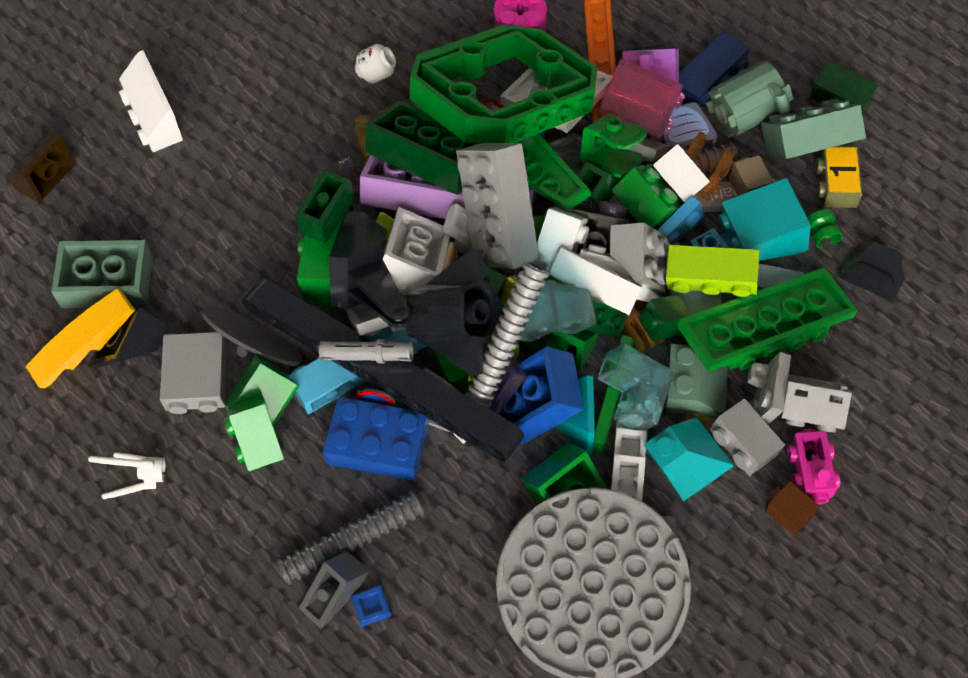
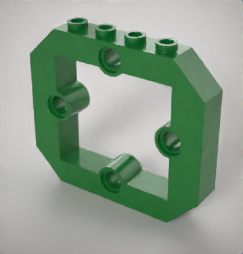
(472, 122)

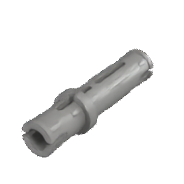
(375, 351)

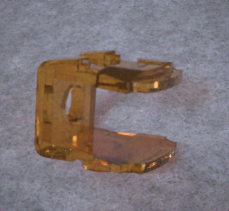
(722, 169)

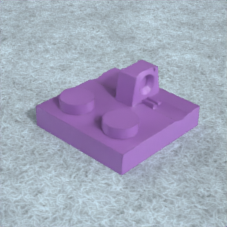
(659, 61)

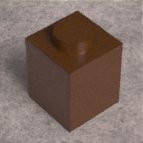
(791, 508)

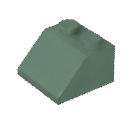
(693, 386)

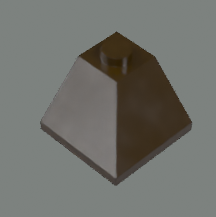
(42, 169)

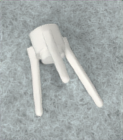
(147, 468)

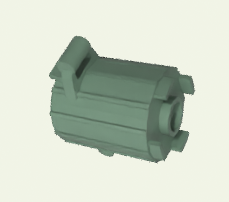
(749, 98)

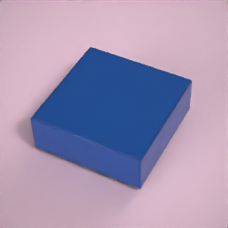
(371, 605)

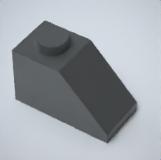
(333, 588)

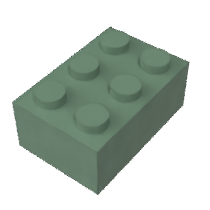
(813, 128)
(96, 268)

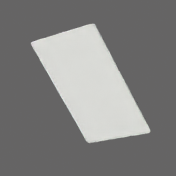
(681, 173)

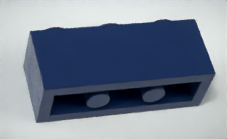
(712, 67)

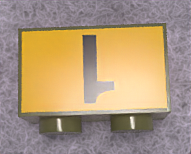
(839, 177)

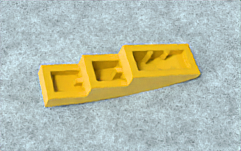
(85, 333)

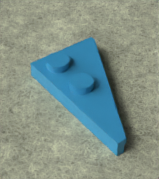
(683, 221)

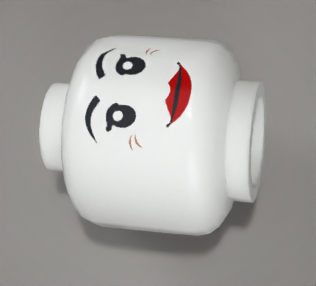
(375, 63)

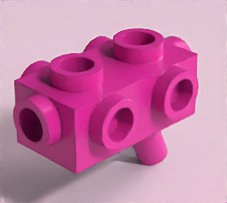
(815, 475)

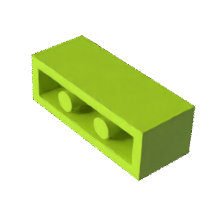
(712, 270)

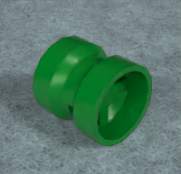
(823, 226)

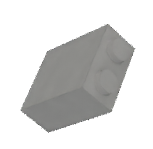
(193, 372)

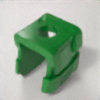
(612, 137)

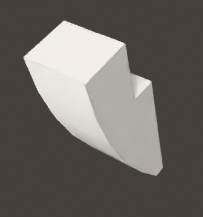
(601, 281)

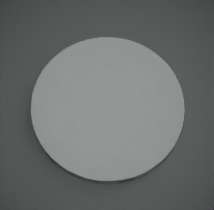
(593, 585)

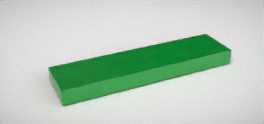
(607, 411)

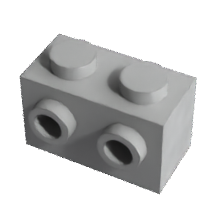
(746, 437)

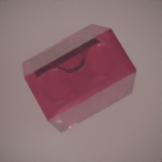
(642, 98)

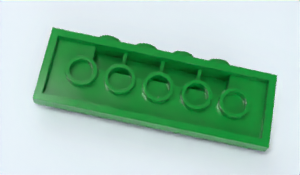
(767, 322)

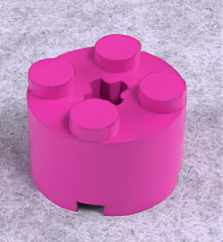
(521, 13)

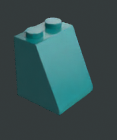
(767, 221)

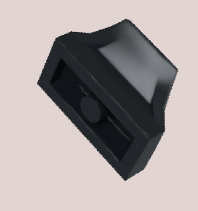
(875, 270)

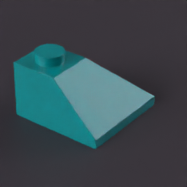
(580, 427)
(688, 457)

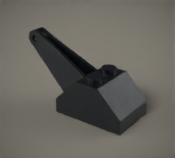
(360, 273)

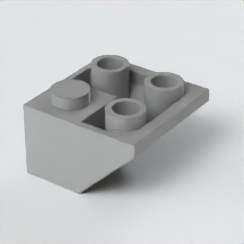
(641, 253)

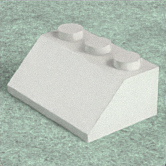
(148, 105)
(415, 250)

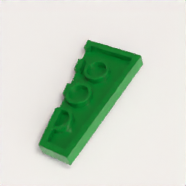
(551, 175)

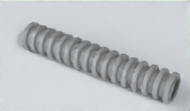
(508, 332)

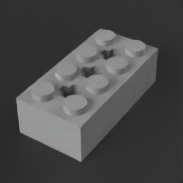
(498, 203)

